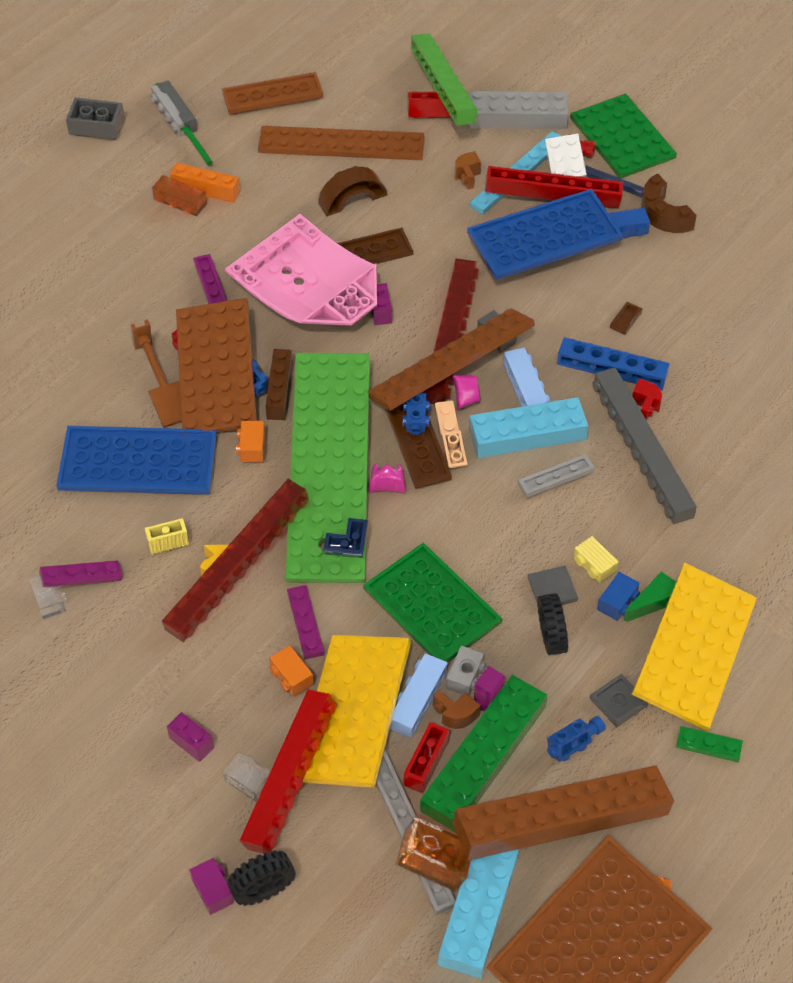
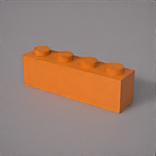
(216, 184)

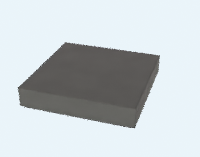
(553, 581)
(617, 701)

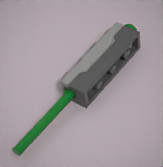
(177, 114)

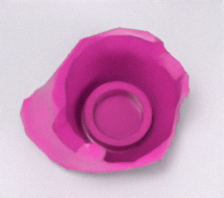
(466, 390)
(387, 479)

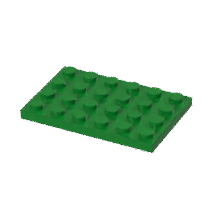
(623, 136)
(432, 603)

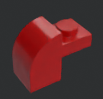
(648, 396)

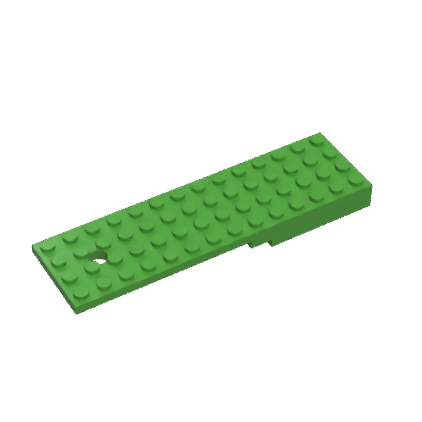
(328, 462)

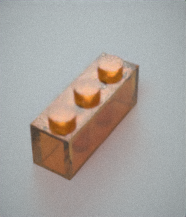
(179, 195)

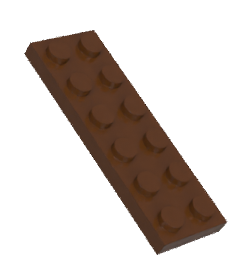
(420, 452)

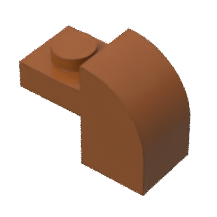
(466, 168)
(456, 714)

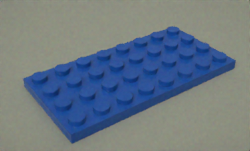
(544, 234)
(137, 460)

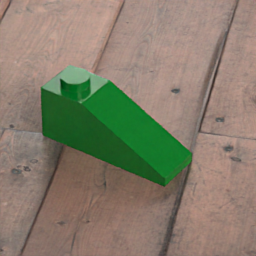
(652, 598)

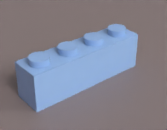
(524, 377)
(418, 694)

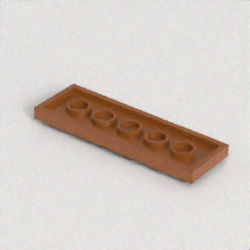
(272, 93)

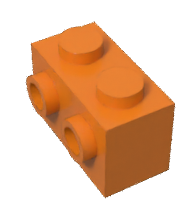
(251, 441)
(291, 671)

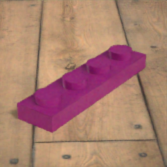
(209, 279)
(80, 573)
(305, 622)

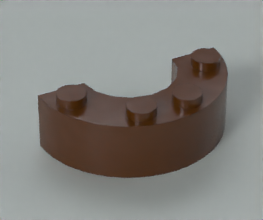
(347, 184)
(663, 215)

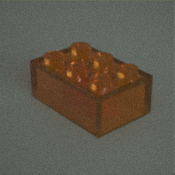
(433, 854)

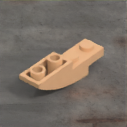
(450, 435)

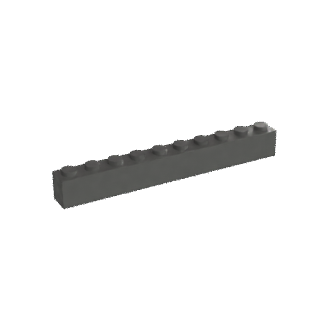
(644, 446)

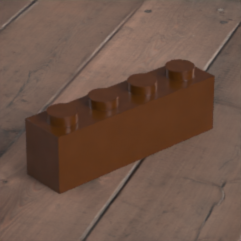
(279, 384)

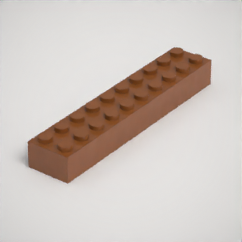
(562, 812)

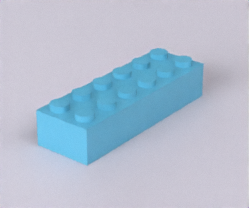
(528, 427)
(477, 914)

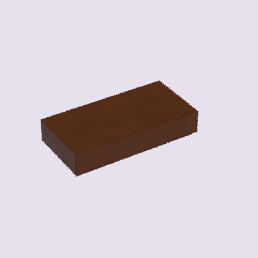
(626, 318)

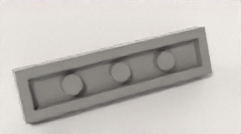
(556, 476)

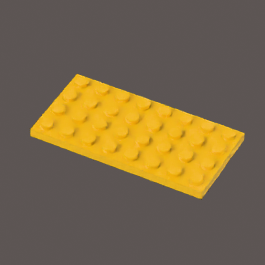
(694, 647)
(364, 681)

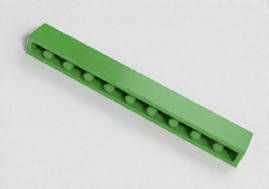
(443, 79)

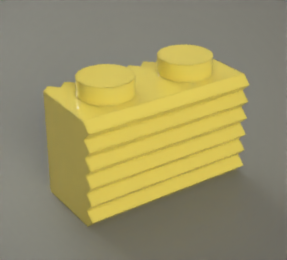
(166, 536)
(595, 559)

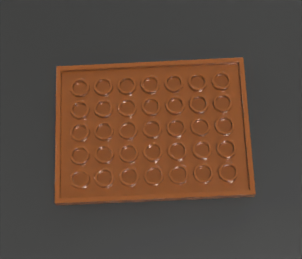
(604, 927)

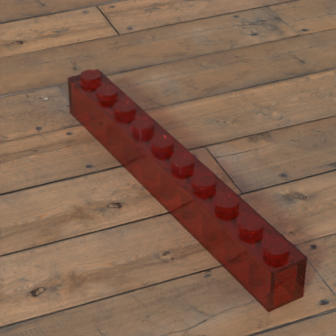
(453, 319)
(235, 560)

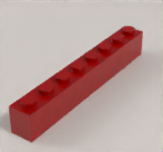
(550, 185)
(288, 772)

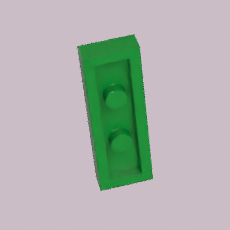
(709, 744)

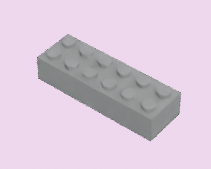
(520, 109)

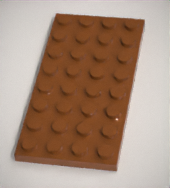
(216, 366)

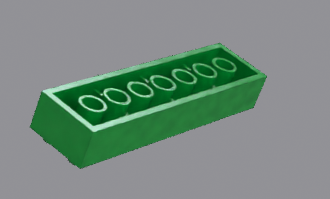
(484, 751)

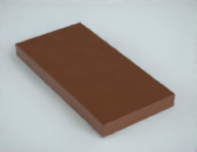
(380, 246)

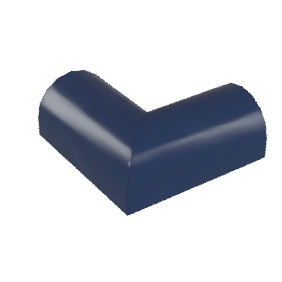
(350, 544)

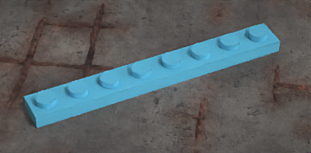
(529, 161)

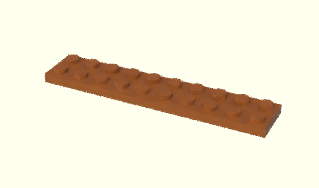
(341, 142)
(450, 359)

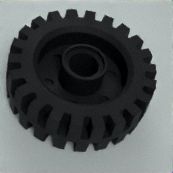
(552, 624)
(261, 878)

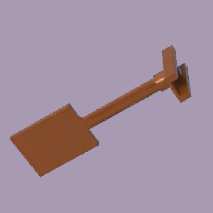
(167, 396)

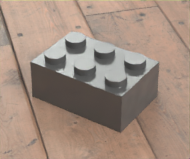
(95, 118)

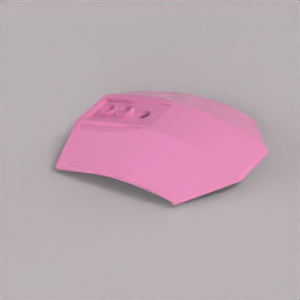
(336, 282)

